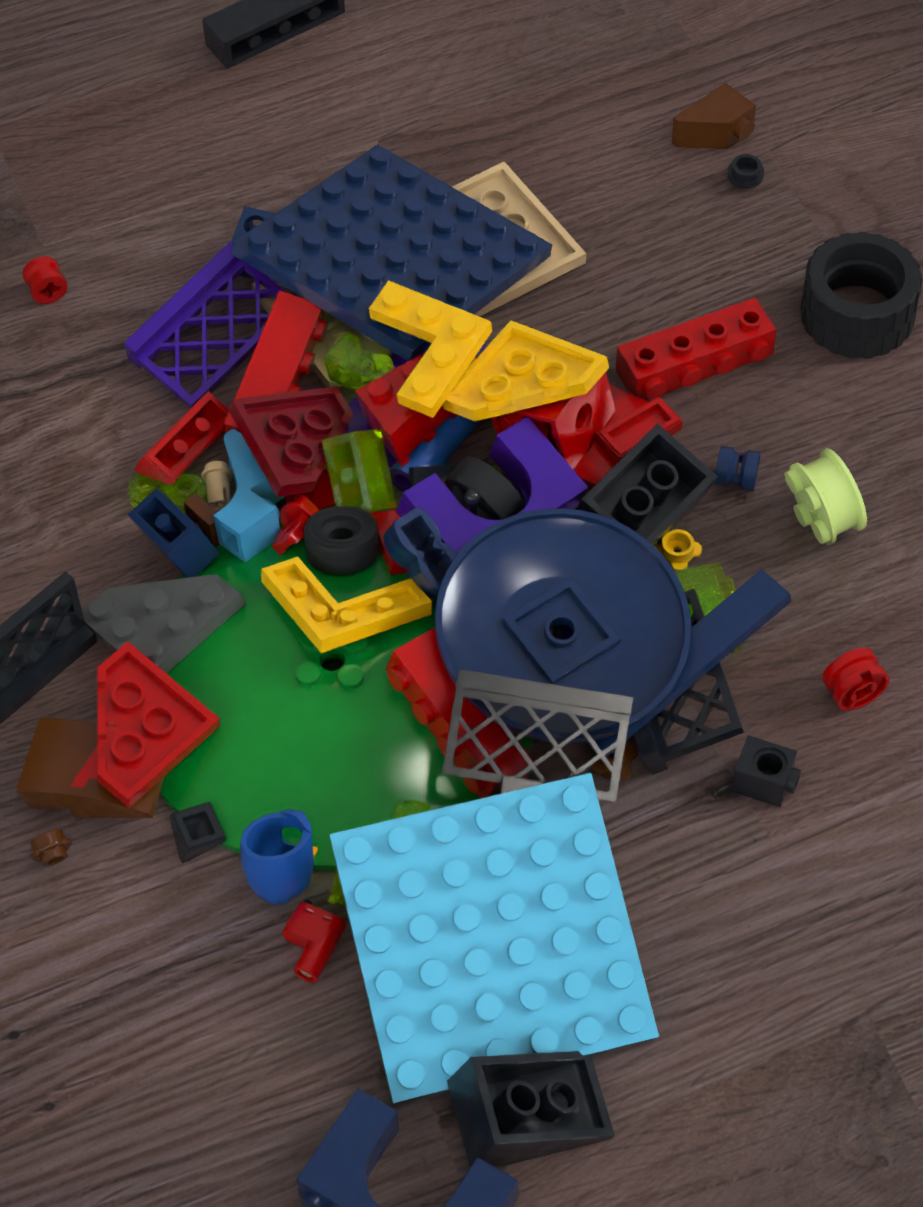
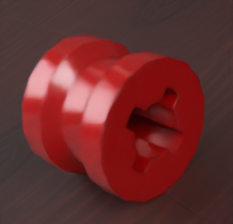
(44, 280)

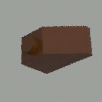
(715, 120)

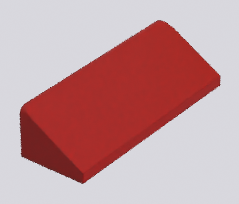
(185, 441)

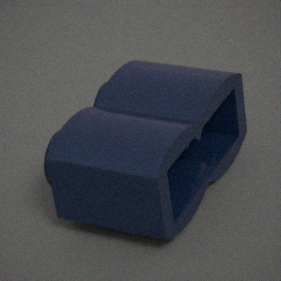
(417, 547)

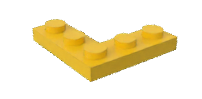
(454, 339)
(338, 624)

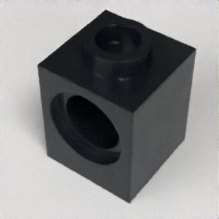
(760, 756)

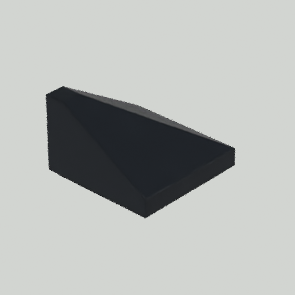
(196, 831)

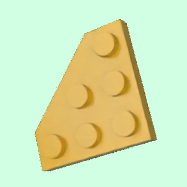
(523, 372)

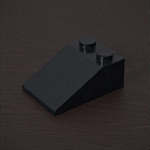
(528, 1106)

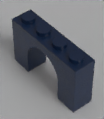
(345, 1158)

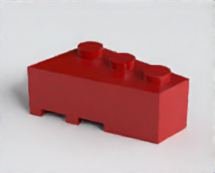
(400, 426)

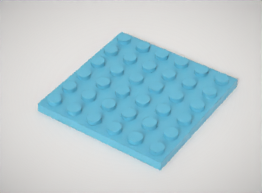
(492, 933)

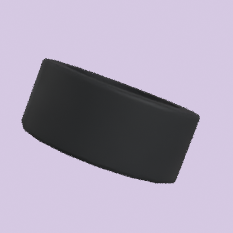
(496, 493)

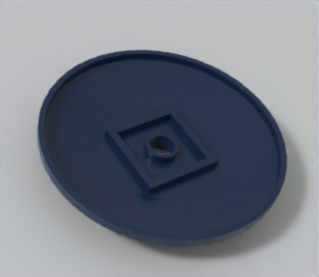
(571, 572)

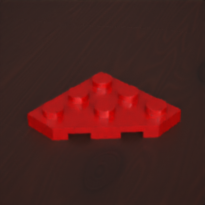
(143, 724)

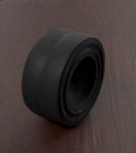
(341, 540)

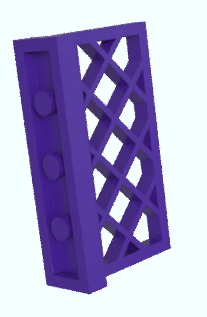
(183, 310)

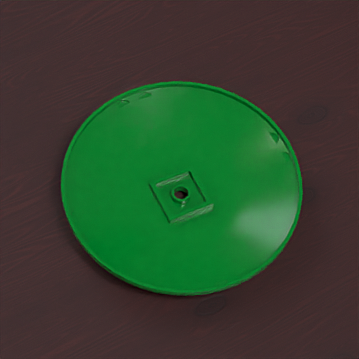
(299, 733)

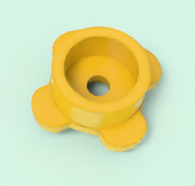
(682, 541)

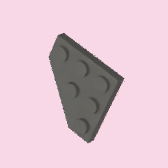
(163, 616)

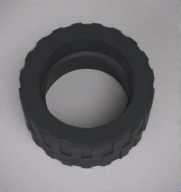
(865, 262)

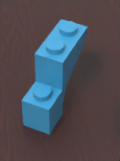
(250, 518)

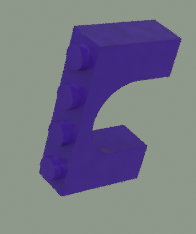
(528, 462)

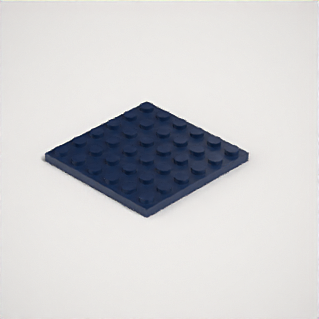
(396, 225)

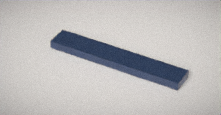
(719, 635)

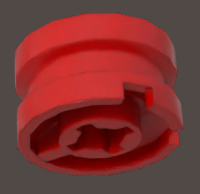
(855, 679)

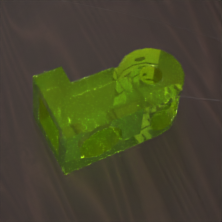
(353, 366)

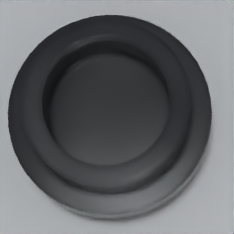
(746, 171)

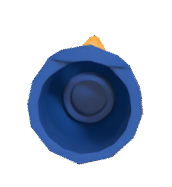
(272, 865)

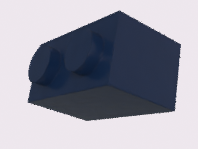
(173, 534)

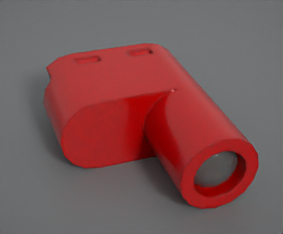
(315, 933)

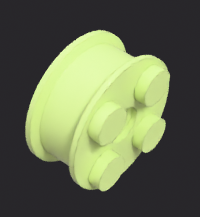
(826, 497)

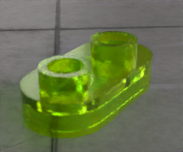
(185, 481)

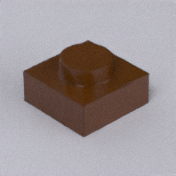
(202, 516)

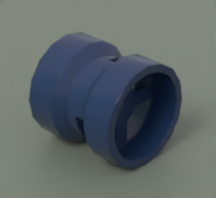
(728, 467)

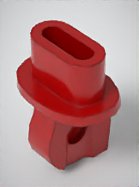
(293, 517)

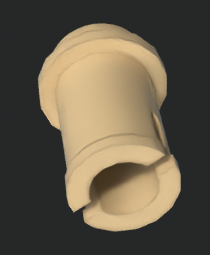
(217, 478)

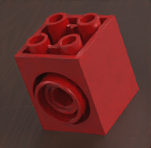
(569, 422)

